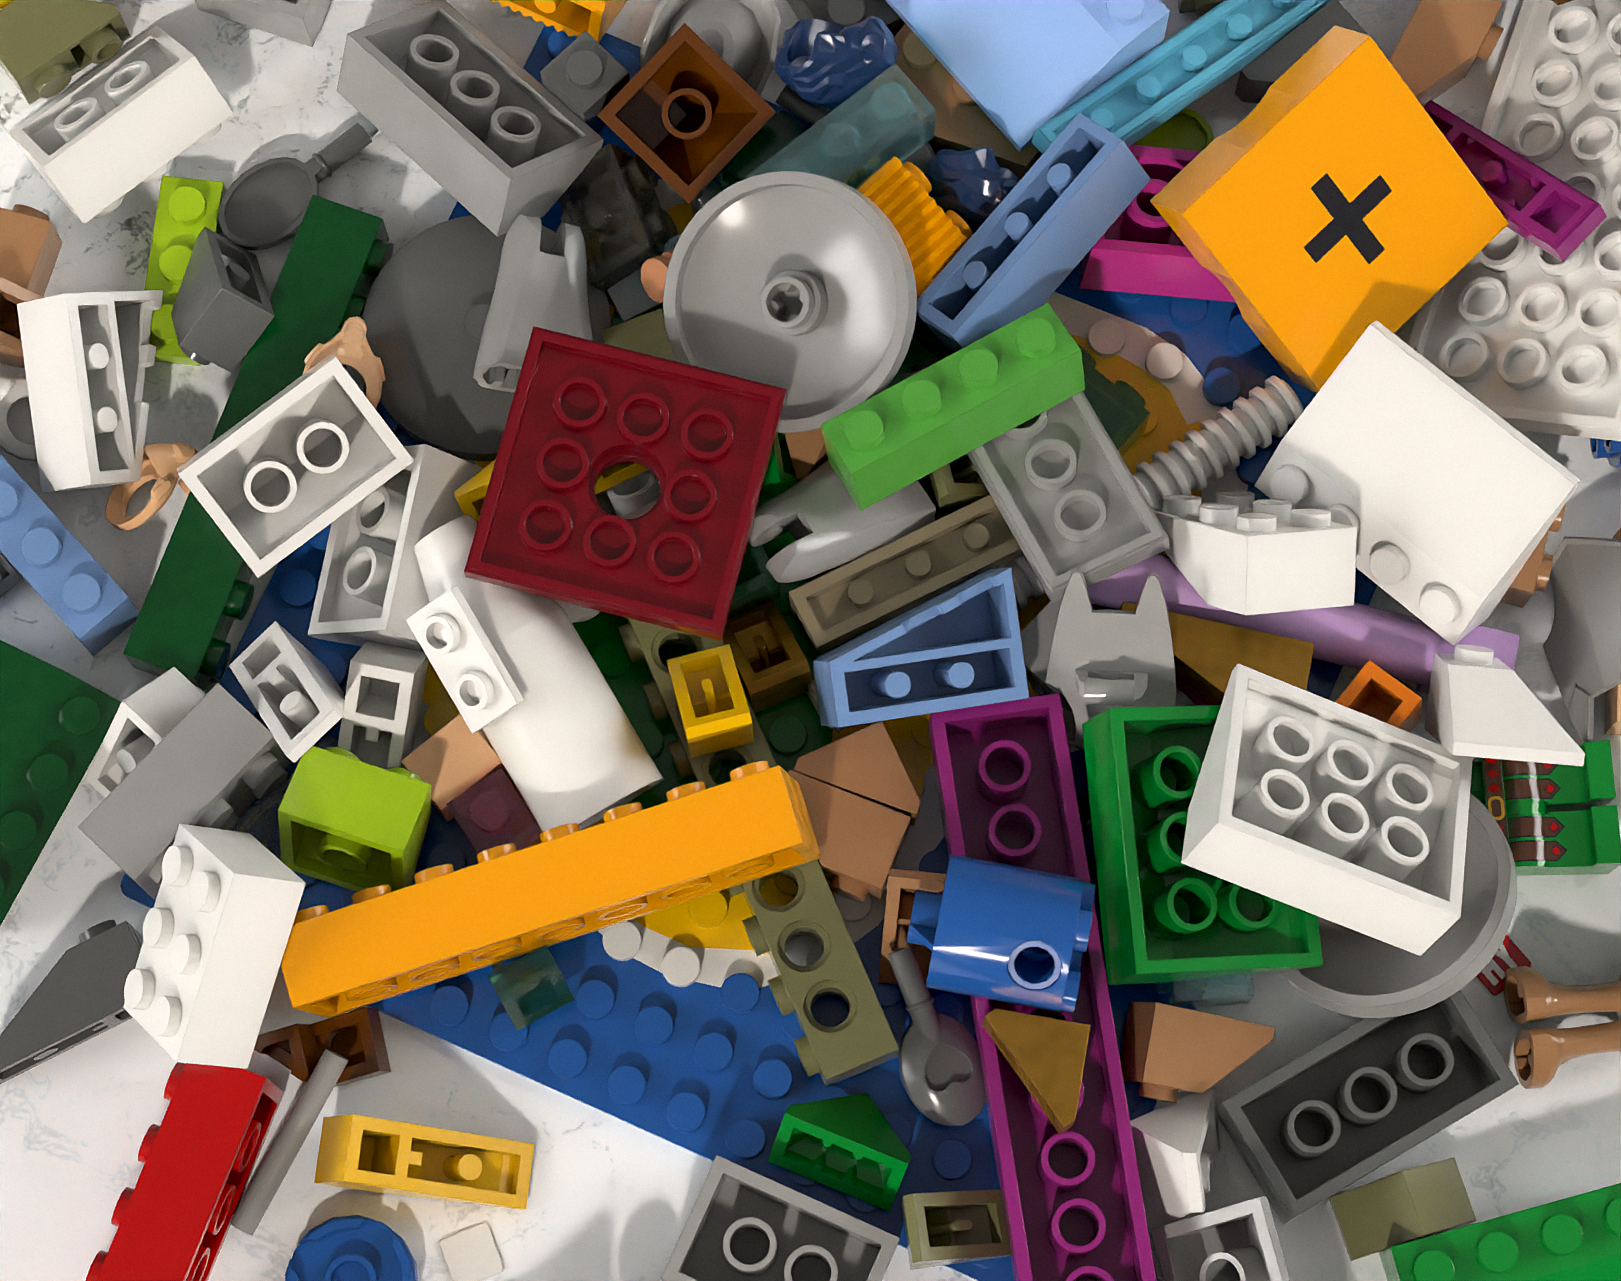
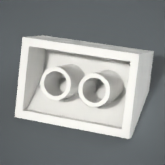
(122, 124)
(294, 465)
(370, 560)

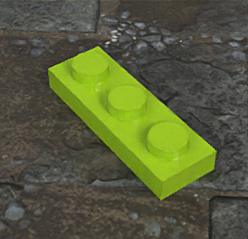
(181, 214)

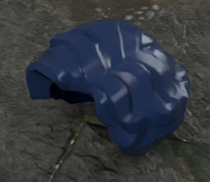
(832, 60)
(969, 183)

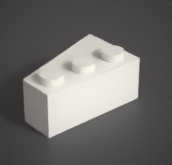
(87, 385)

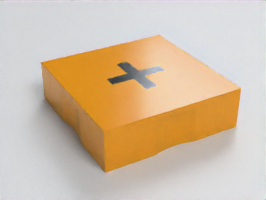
(1330, 207)

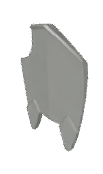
(1586, 625)
(1112, 654)

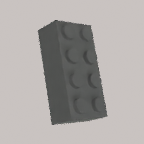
(1363, 1101)

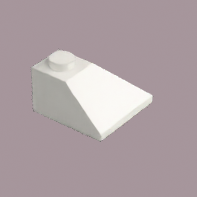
(1488, 712)

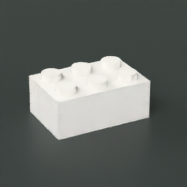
(212, 946)

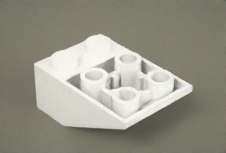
(1260, 553)

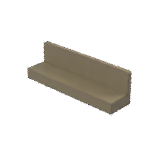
(903, 574)

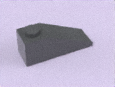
(74, 1000)

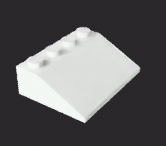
(1427, 475)
(1331, 812)

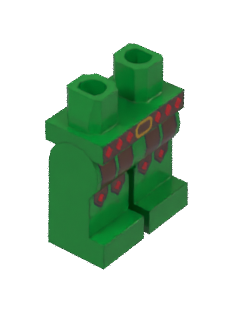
(1579, 829)

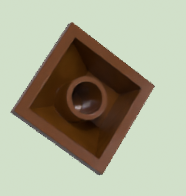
(686, 113)

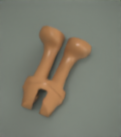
(1542, 1050)

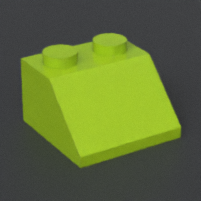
(353, 821)

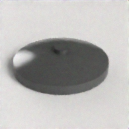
(428, 329)

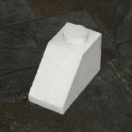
(141, 726)

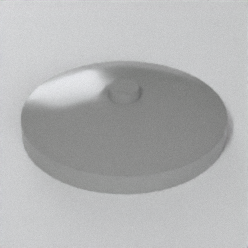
(795, 291)
(1384, 981)

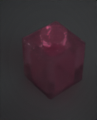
(494, 815)

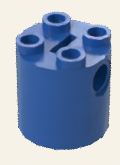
(1005, 933)

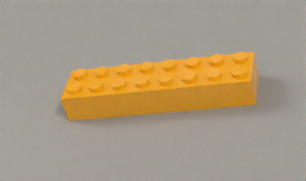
(548, 891)

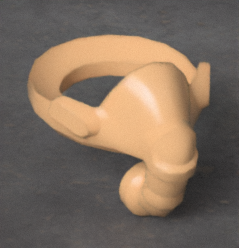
(352, 349)
(158, 463)

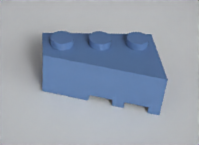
(931, 659)

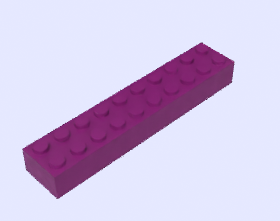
(1075, 1195)

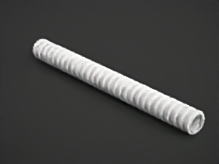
(1189, 464)

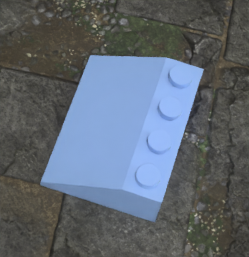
(1033, 55)

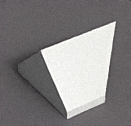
(1175, 1156)

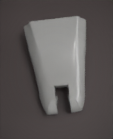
(531, 292)
(830, 526)

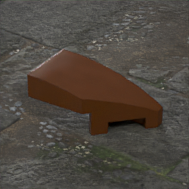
(352, 1035)

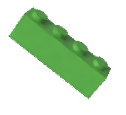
(954, 406)

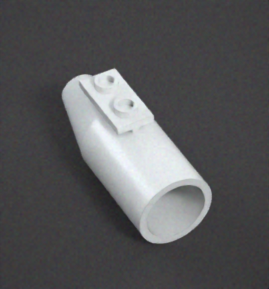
(529, 686)

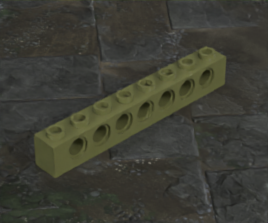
(865, 1035)

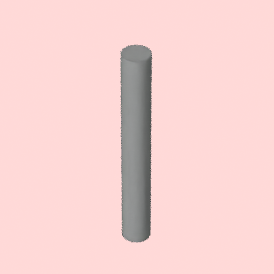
(289, 1142)

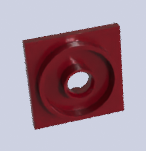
(605, 405)

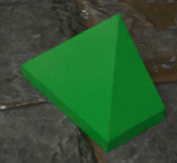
(843, 1147)

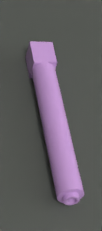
(1341, 634)

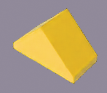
(711, 700)

